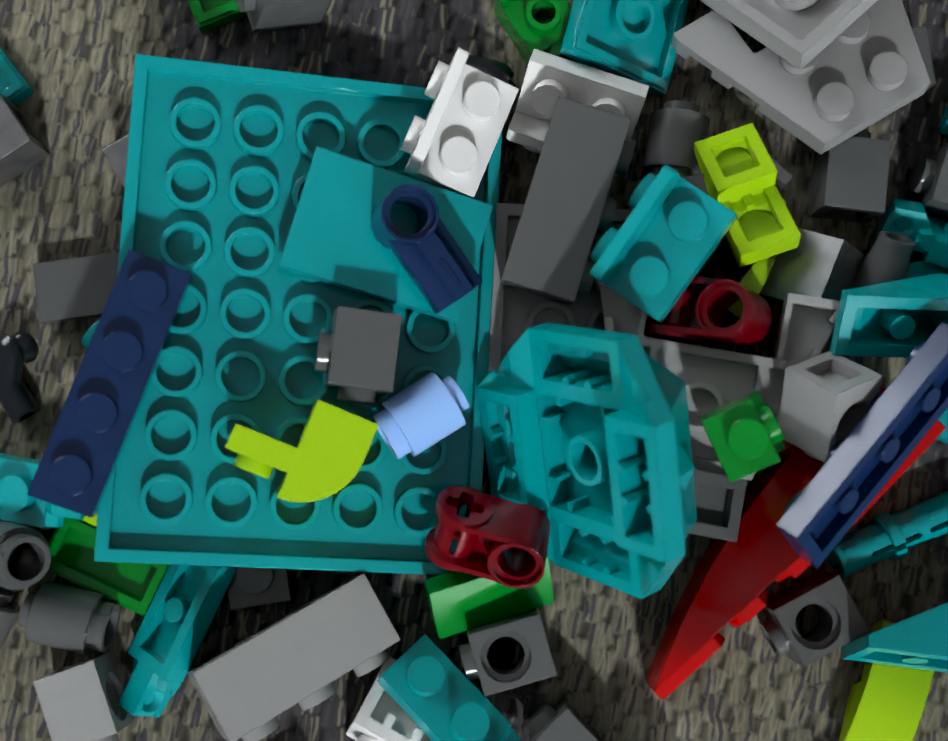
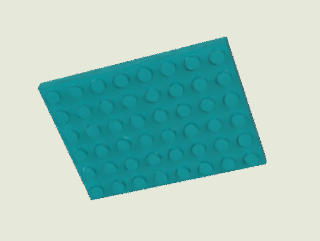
(215, 193)

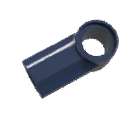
(430, 253)

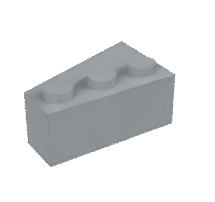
(295, 660)

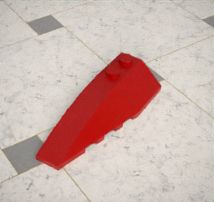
(734, 575)

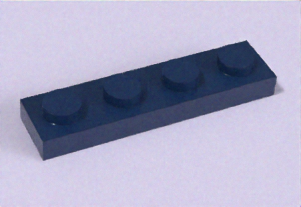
(110, 384)
(870, 454)

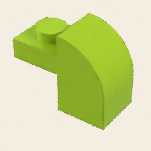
(319, 465)

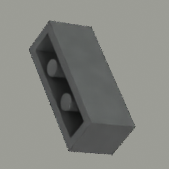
(568, 201)

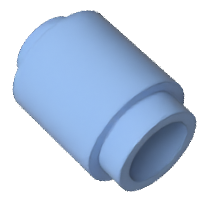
(421, 415)

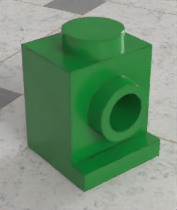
(526, 32)
(744, 436)

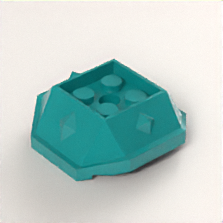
(598, 446)

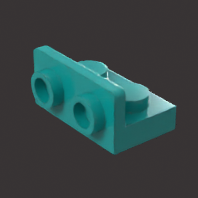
(661, 242)

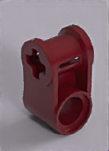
(702, 312)
(494, 537)

